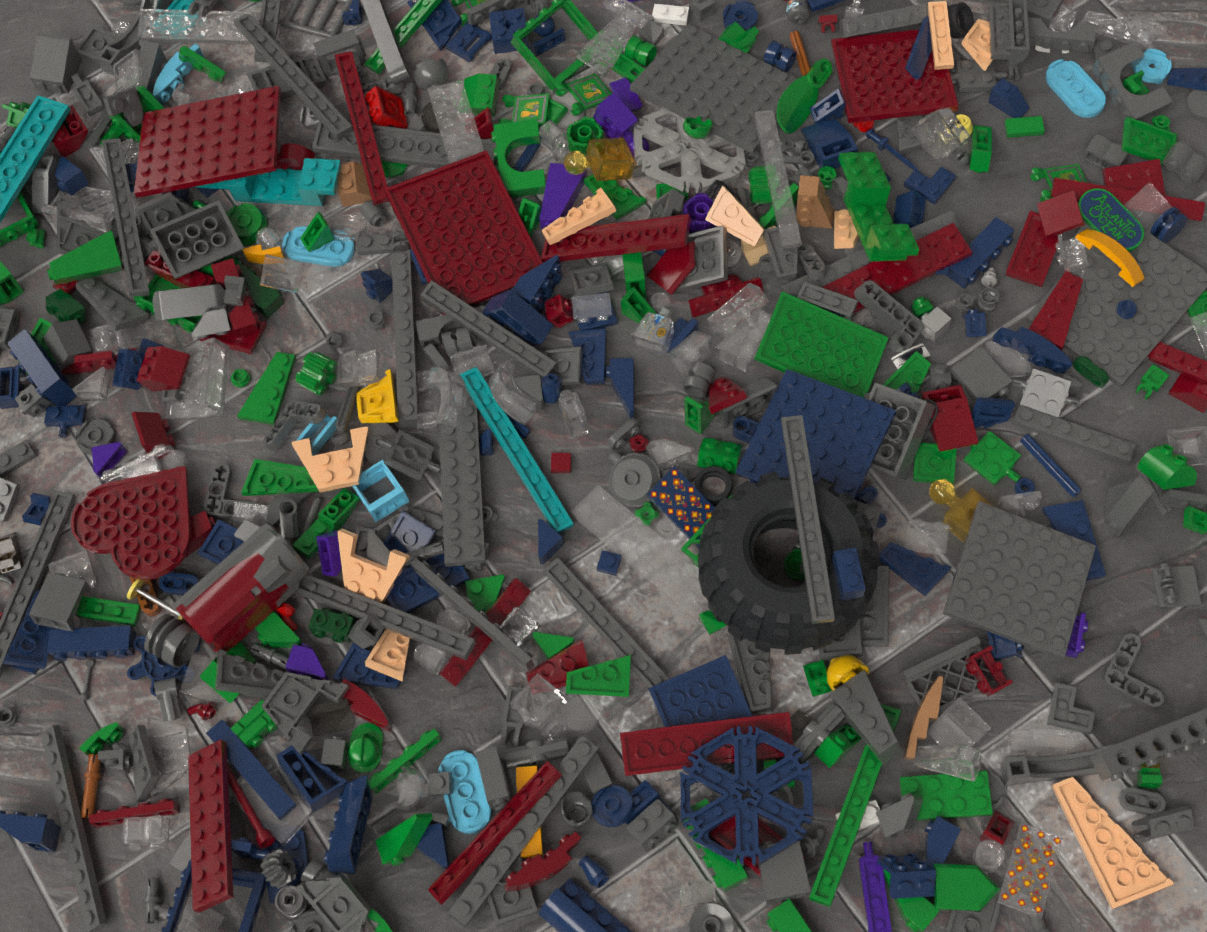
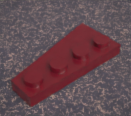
(1058, 310)

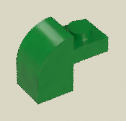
(739, 38)

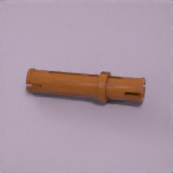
(91, 786)

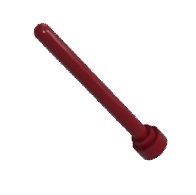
(264, 836)

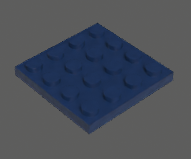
(700, 695)

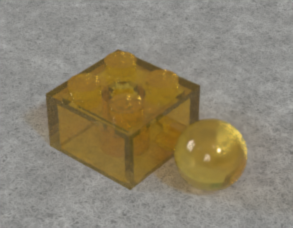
(606, 157)
(961, 510)

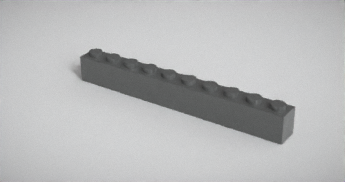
(405, 339)

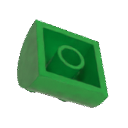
(1167, 468)

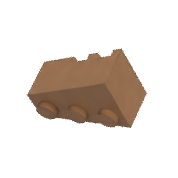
(813, 204)

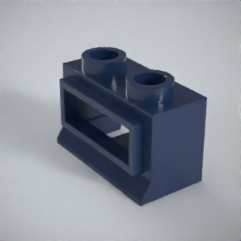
(16, 386)

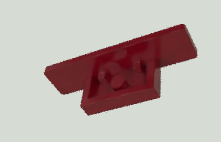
(718, 293)
(92, 362)

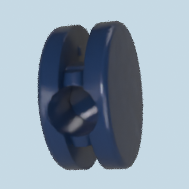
(1169, 225)

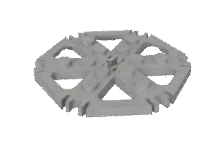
(676, 151)

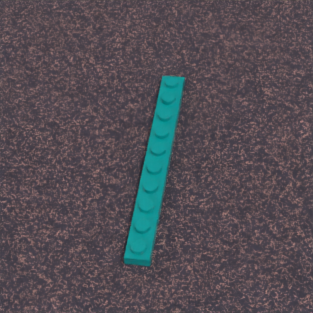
(516, 451)

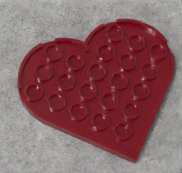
(138, 521)

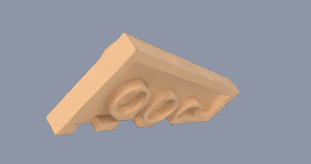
(579, 218)

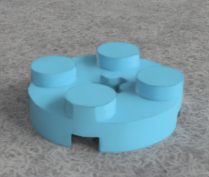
(1161, 64)

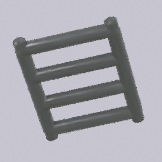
(317, 31)

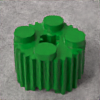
(581, 132)
(759, 186)
(317, 373)

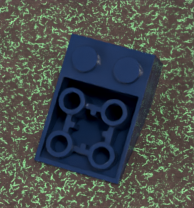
(827, 141)
(539, 283)
(33, 831)

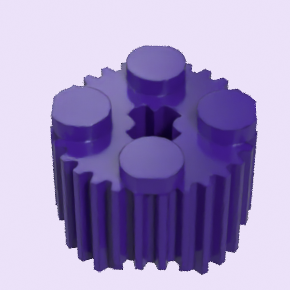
(698, 210)

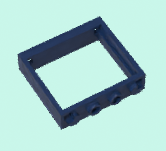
(243, 878)

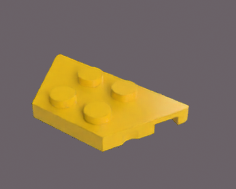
(378, 401)

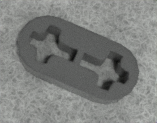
(504, 74)
(434, 357)

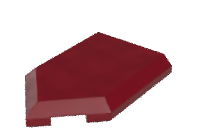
(673, 267)

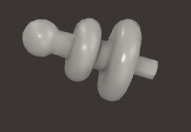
(989, 278)

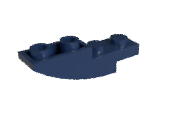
(1038, 348)

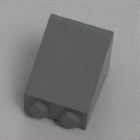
(54, 63)

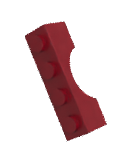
(241, 317)

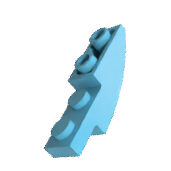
(172, 76)

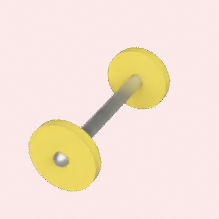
(136, 588)

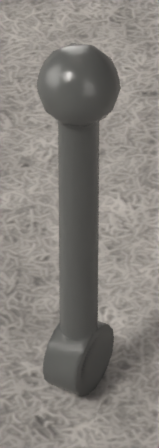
(90, 664)

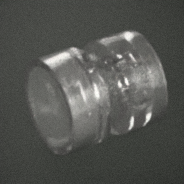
(988, 856)

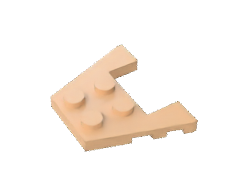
(334, 468)
(364, 575)

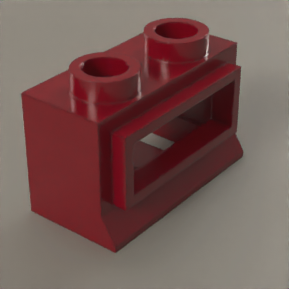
(993, 667)

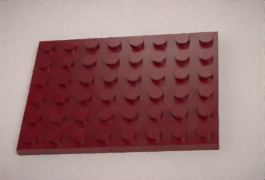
(208, 142)
(464, 229)

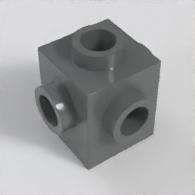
(31, 402)

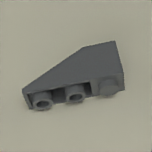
(44, 183)

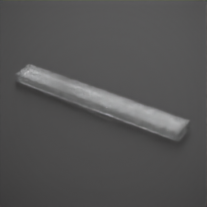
(777, 179)

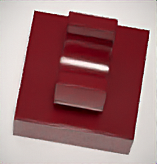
(827, 20)

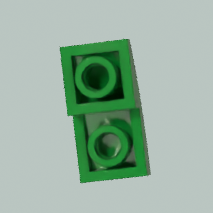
(110, 734)

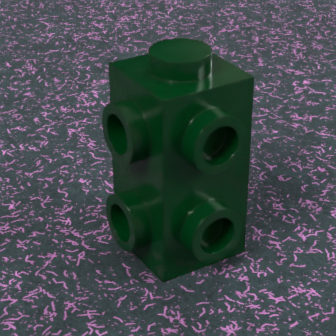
(65, 307)
(331, 625)

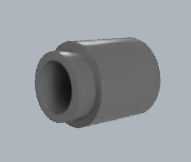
(373, 213)

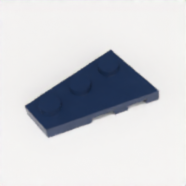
(594, 354)
(915, 570)
(356, 672)

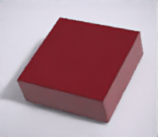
(560, 462)

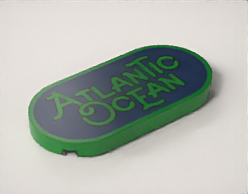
(1107, 215)

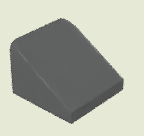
(416, 124)

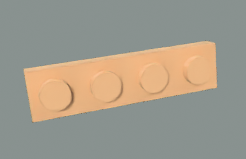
(940, 35)

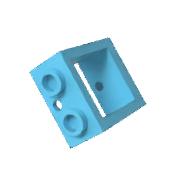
(387, 503)

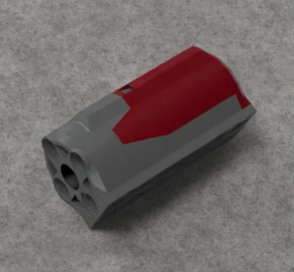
(243, 589)

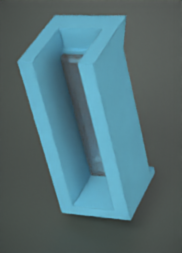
(319, 433)

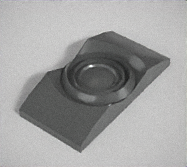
(269, 77)

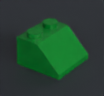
(482, 92)

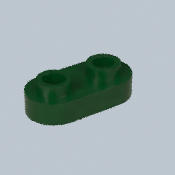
(1091, 372)

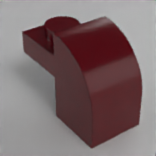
(293, 156)

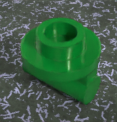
(36, 238)
(921, 306)

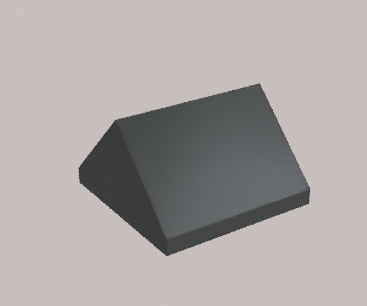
(66, 341)

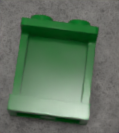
(148, 104)

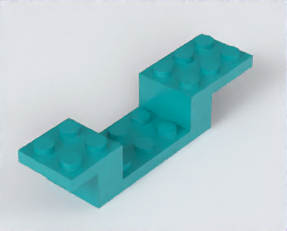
(286, 186)

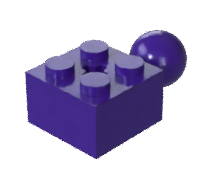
(618, 121)

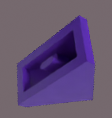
(107, 457)

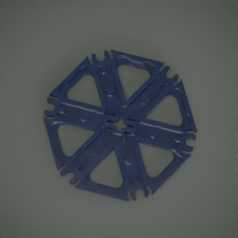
(729, 785)

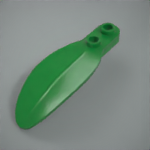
(801, 95)

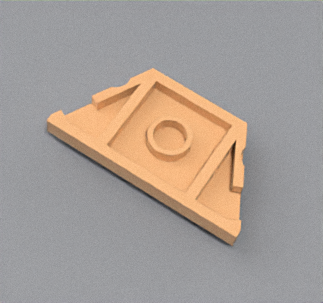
(978, 43)

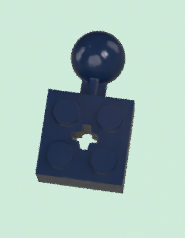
(507, 22)

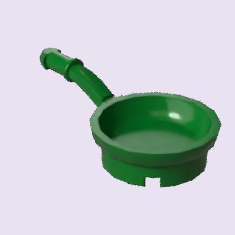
(245, 219)

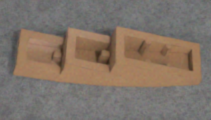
(926, 711)

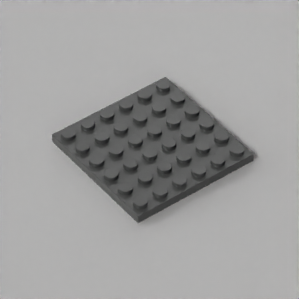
(1019, 580)

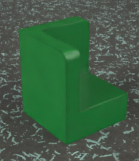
(1134, 84)

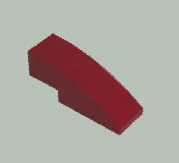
(365, 706)

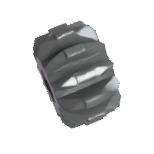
(279, 868)

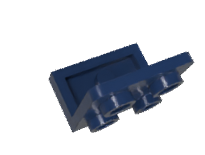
(909, 876)

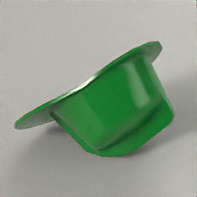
(365, 747)

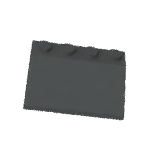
(196, 239)
(905, 431)

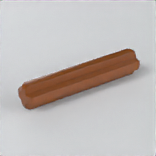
(801, 54)

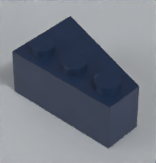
(519, 316)
(310, 778)

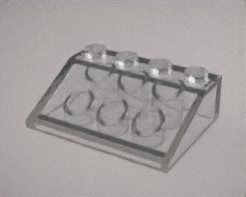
(202, 383)

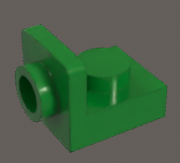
(817, 678)

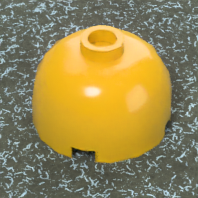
(843, 669)

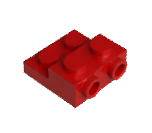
(386, 108)

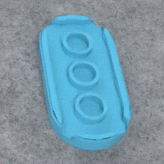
(1075, 88)
(332, 254)
(468, 803)

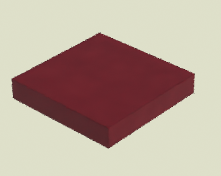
(1060, 214)

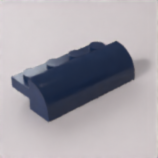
(576, 911)

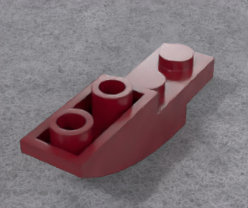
(194, 279)
(538, 870)

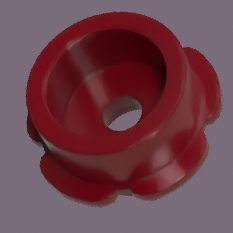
(638, 448)

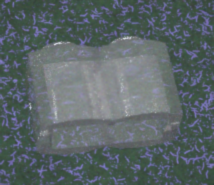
(553, 140)
(146, 831)

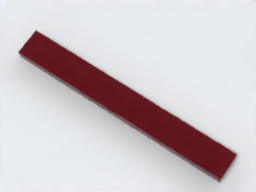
(1192, 209)
(494, 832)

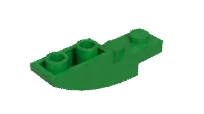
(330, 519)

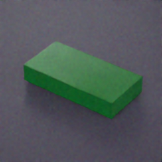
(1024, 126)

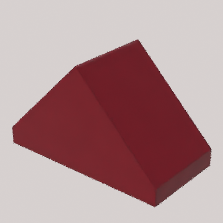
(484, 124)
(997, 828)

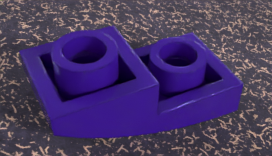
(629, 98)

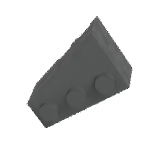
(152, 63)

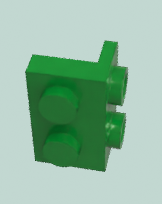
(719, 454)

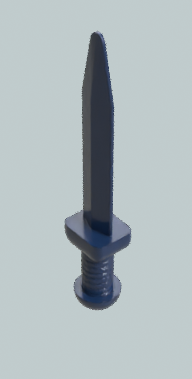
(883, 143)

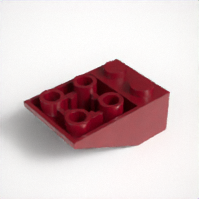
(954, 422)

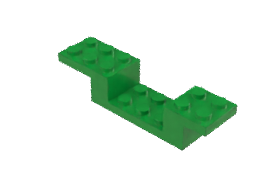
(866, 204)

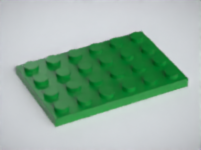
(820, 346)

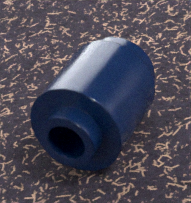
(551, 388)

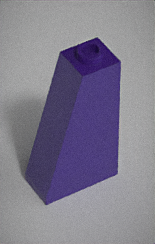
(559, 193)

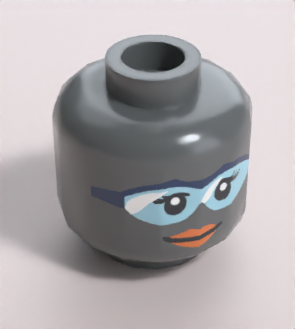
(797, 11)

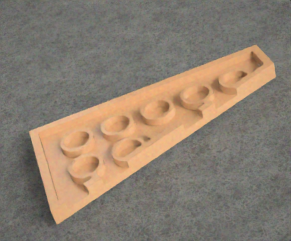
(1113, 856)

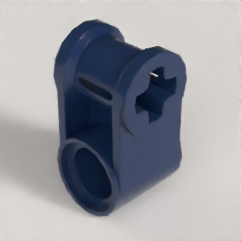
(747, 434)

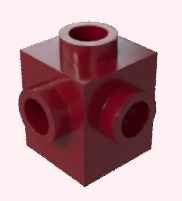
(559, 311)

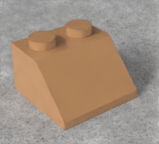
(353, 184)

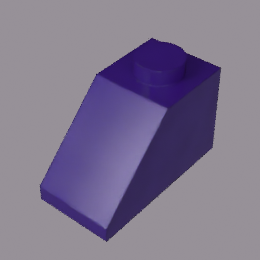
(329, 553)
(305, 662)

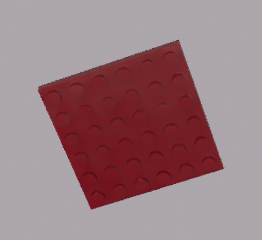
(879, 85)

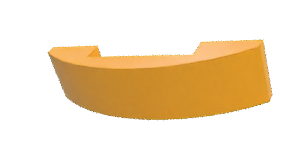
(1116, 252)

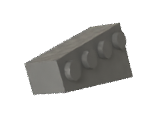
(866, 716)

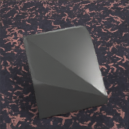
(651, 32)

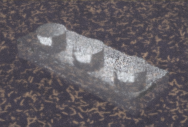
(617, 6)

